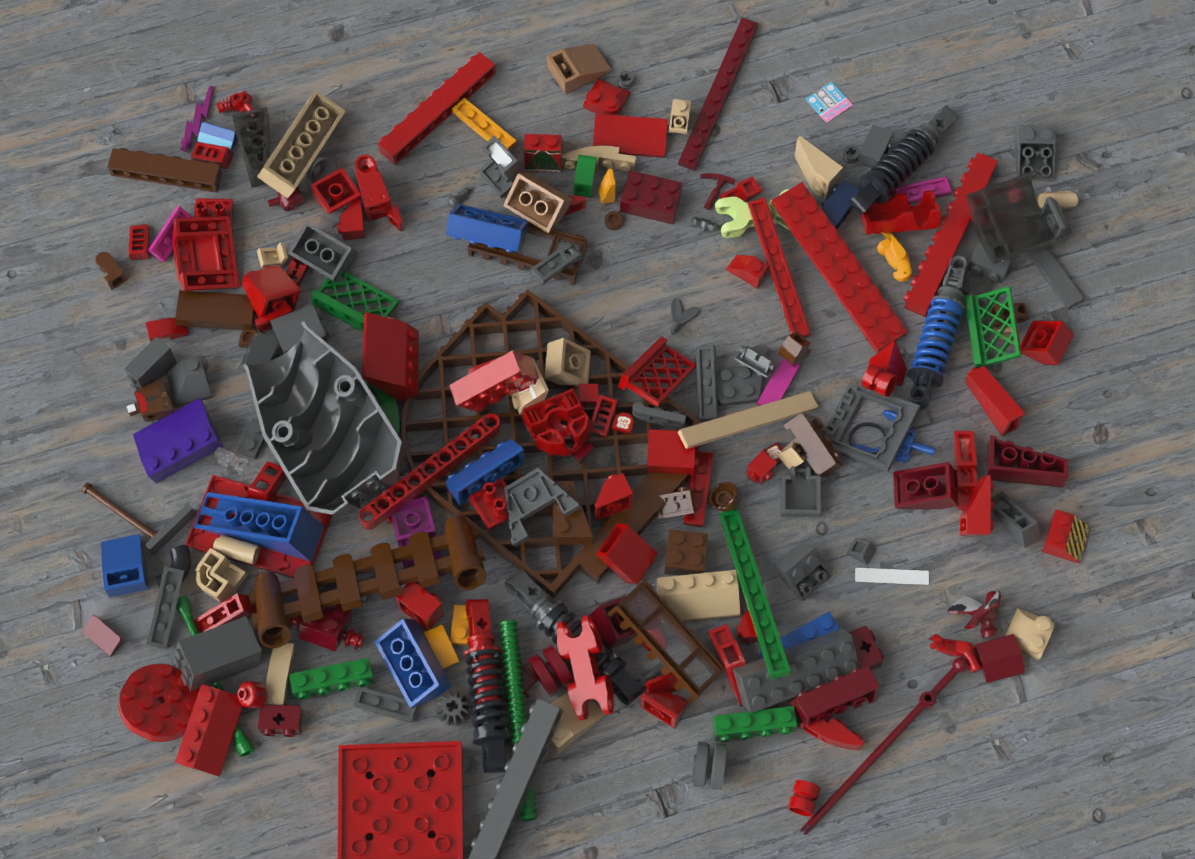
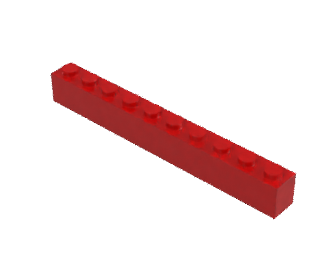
(949, 237)

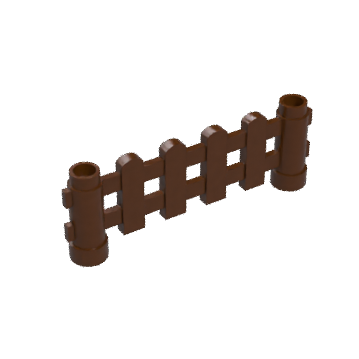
(268, 592)

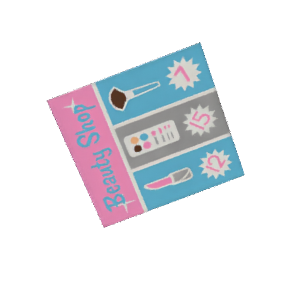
(828, 102)

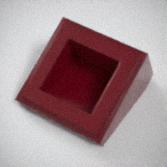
(582, 454)

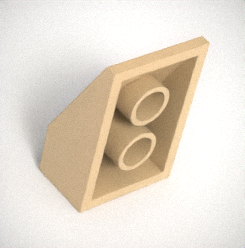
(818, 168)
(569, 726)

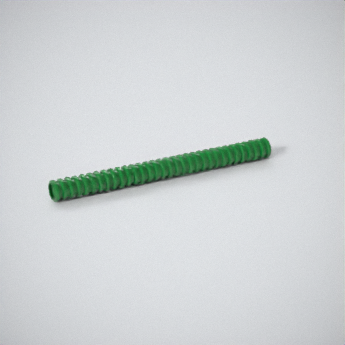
(515, 698)

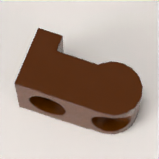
(108, 265)
(1020, 313)

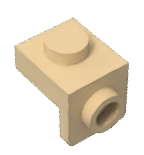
(273, 256)

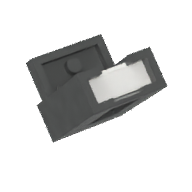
(501, 169)

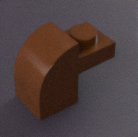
(794, 349)

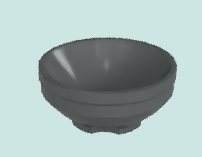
(327, 167)

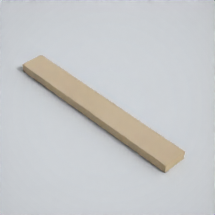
(747, 420)

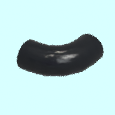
(180, 560)

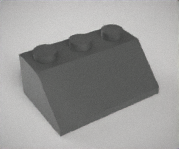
(322, 251)

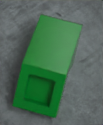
(584, 175)

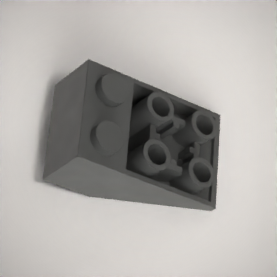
(1035, 150)

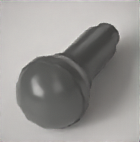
(456, 199)

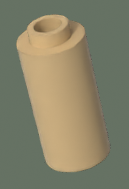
(237, 549)

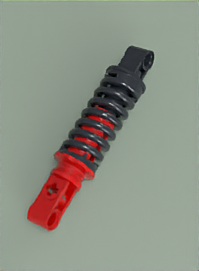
(485, 692)

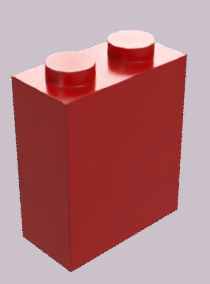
(669, 454)
(627, 553)

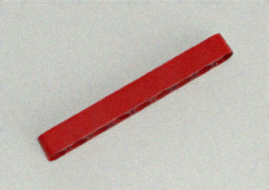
(426, 480)

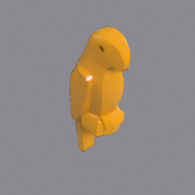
(895, 256)

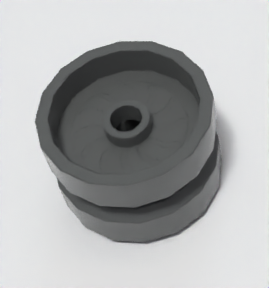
(709, 765)

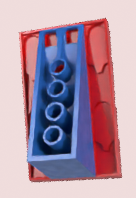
(282, 528)

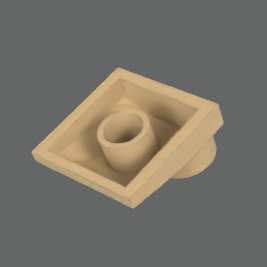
(1031, 632)

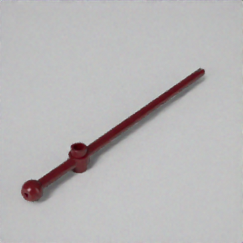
(959, 666)

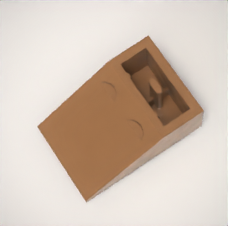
(577, 66)

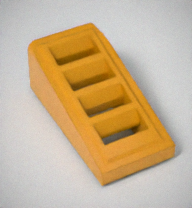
(607, 188)

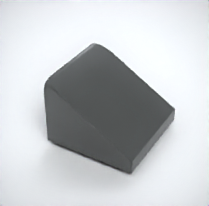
(862, 550)

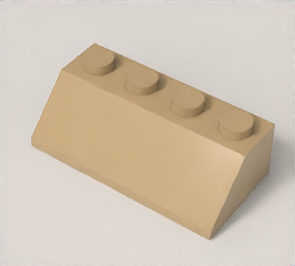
(701, 595)

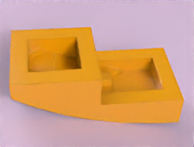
(441, 646)

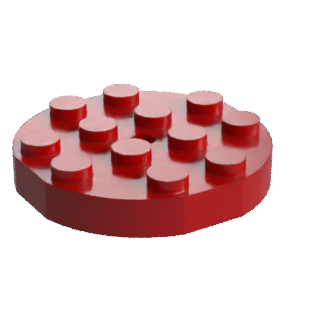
(156, 703)

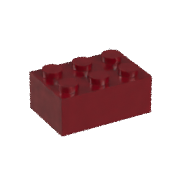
(651, 197)

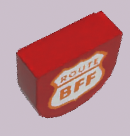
(623, 423)

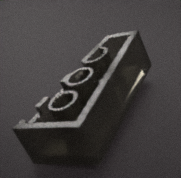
(254, 140)

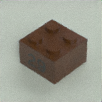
(686, 552)

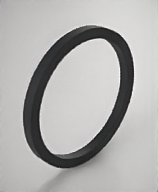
(866, 424)

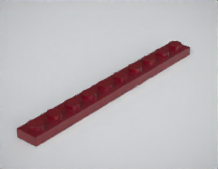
(718, 94)

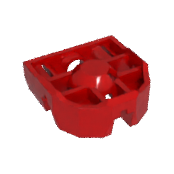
(547, 428)

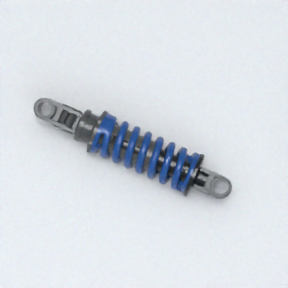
(938, 333)

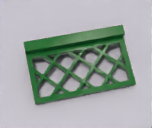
(343, 311)
(977, 332)

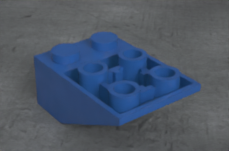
(124, 566)

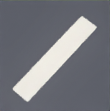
(892, 576)

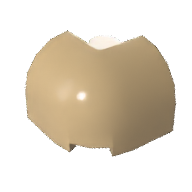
(218, 576)

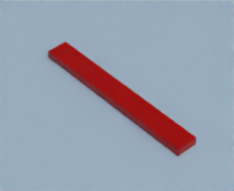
(778, 267)

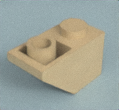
(680, 116)

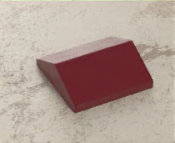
(1000, 658)

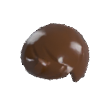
(725, 497)

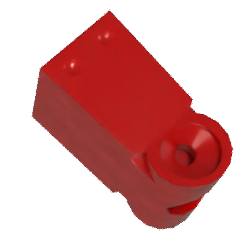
(372, 188)

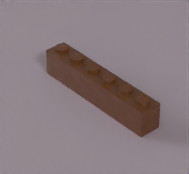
(165, 169)

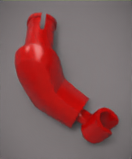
(957, 649)

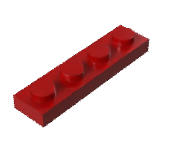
(700, 482)

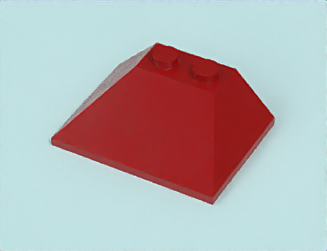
(204, 253)

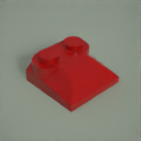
(606, 98)

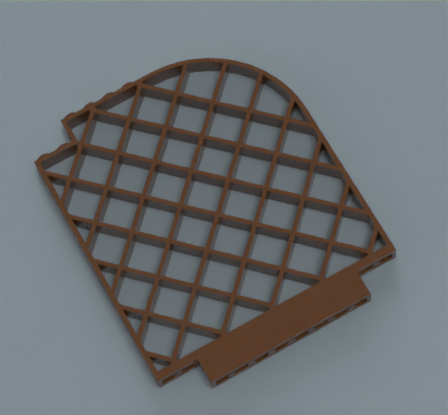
(645, 496)

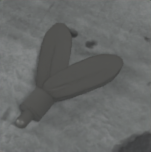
(680, 318)

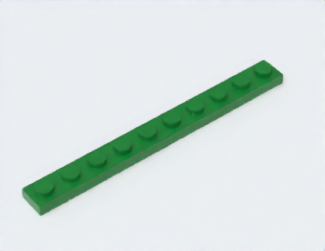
(754, 595)

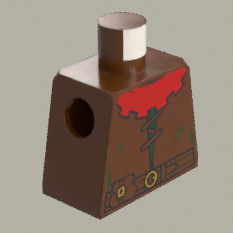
(152, 402)

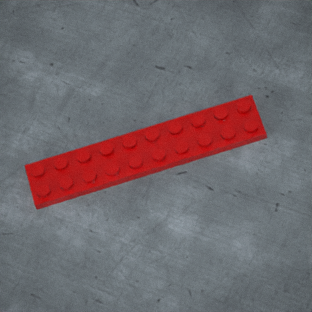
(839, 267)

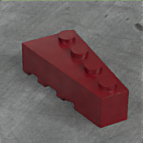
(1024, 465)
(837, 695)

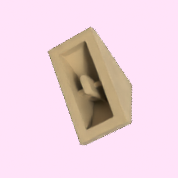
(792, 455)

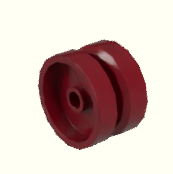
(552, 669)

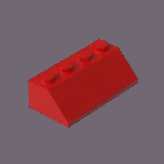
(210, 731)

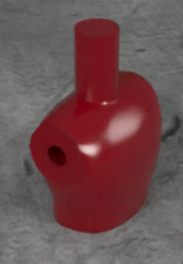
(287, 203)

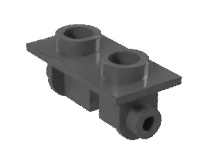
(762, 367)

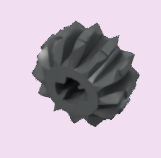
(461, 708)

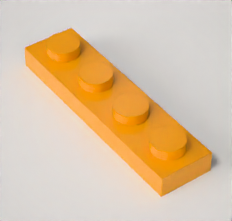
(481, 123)

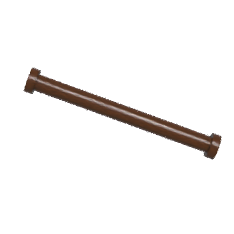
(87, 488)

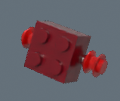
(330, 630)

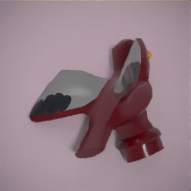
(981, 613)

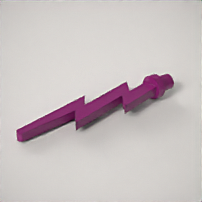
(195, 128)

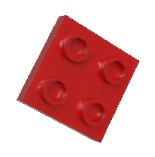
(213, 208)
(491, 504)

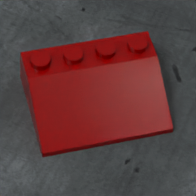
(390, 356)

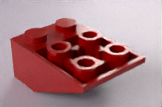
(976, 515)

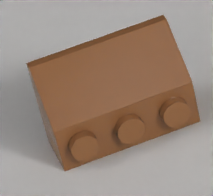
(537, 201)

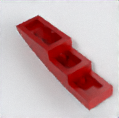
(965, 465)

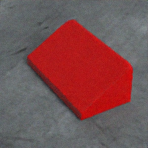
(661, 684)

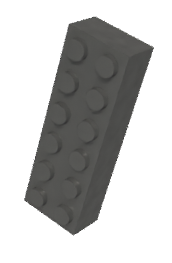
(810, 665)

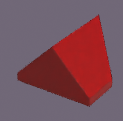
(890, 360)

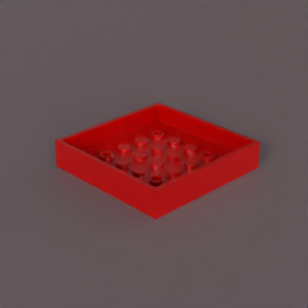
(401, 801)

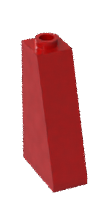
(994, 400)

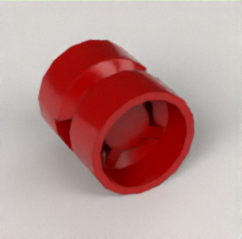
(881, 381)
(805, 794)

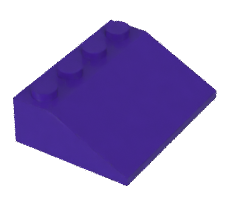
(177, 441)

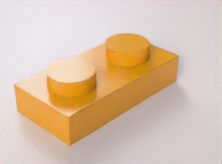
(460, 627)

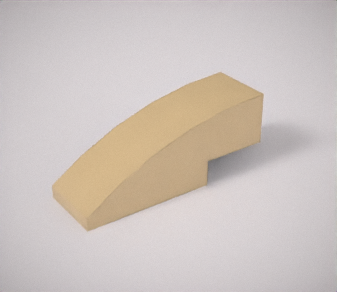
(278, 674)

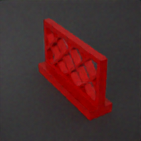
(645, 364)

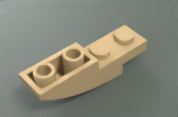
(606, 157)

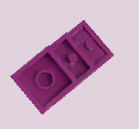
(411, 519)

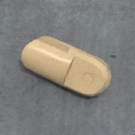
(1065, 198)

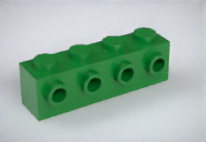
(331, 678)
(759, 723)

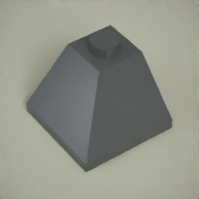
(189, 381)

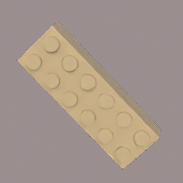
(301, 144)

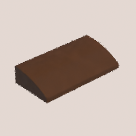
(214, 310)

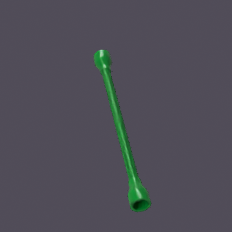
(183, 608)

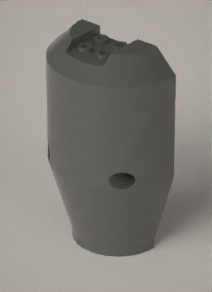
(325, 426)

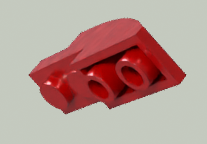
(729, 654)
(832, 733)

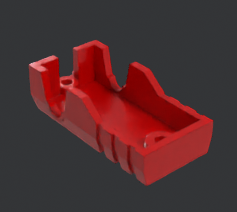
(900, 216)

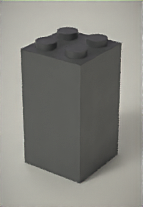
(217, 653)

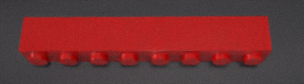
(436, 108)

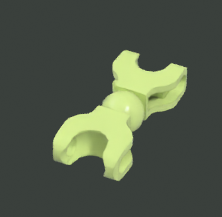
(742, 218)

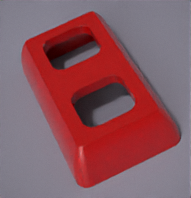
(274, 481)

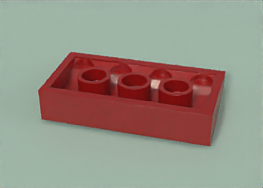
(631, 134)

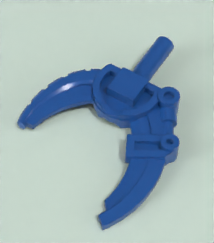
(908, 444)

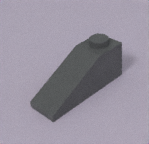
(1016, 520)

